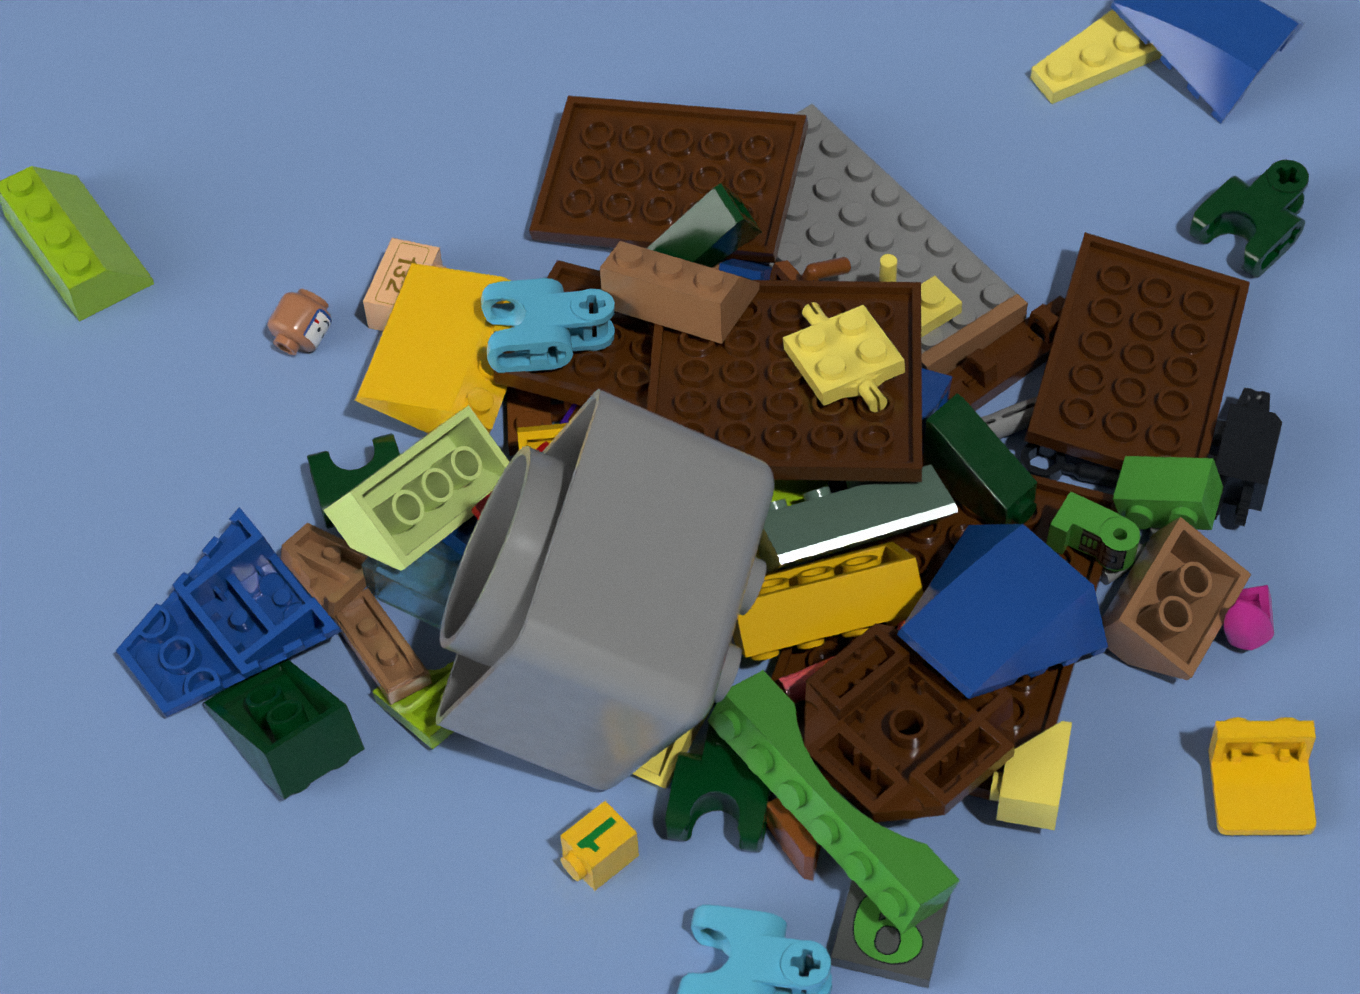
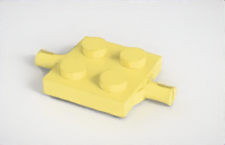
(844, 356)

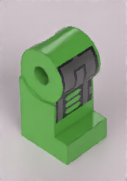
(1094, 532)

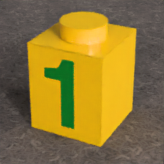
(598, 846)

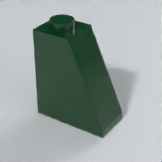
(709, 229)
(978, 465)

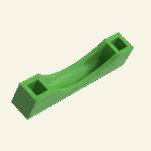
(893, 870)

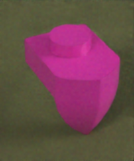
(1250, 619)

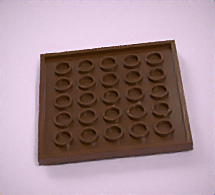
(763, 406)

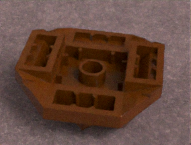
(886, 687)

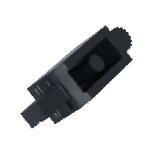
(1246, 452)

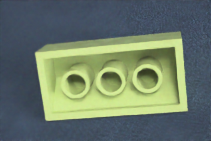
(421, 492)

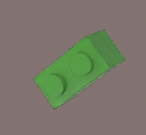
(1165, 488)

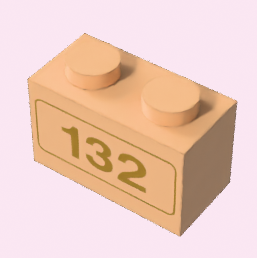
(390, 277)

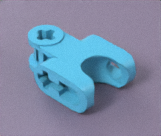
(545, 323)
(758, 955)

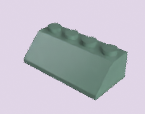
(850, 518)

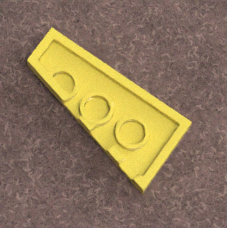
(1091, 58)

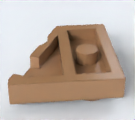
(325, 567)

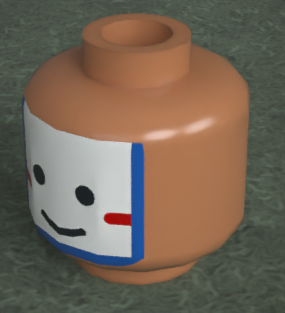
(299, 322)

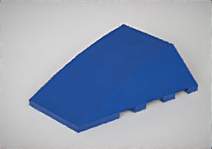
(1211, 42)
(1003, 611)
(224, 621)

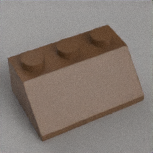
(675, 291)
(1173, 602)

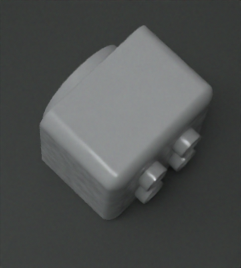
(604, 593)

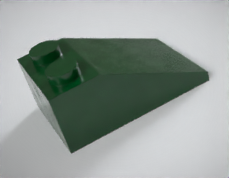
(286, 726)

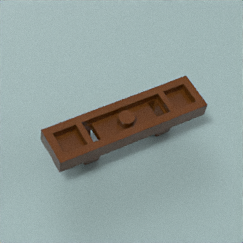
(1008, 358)

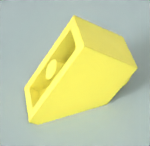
(1033, 780)

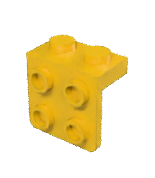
(1262, 776)

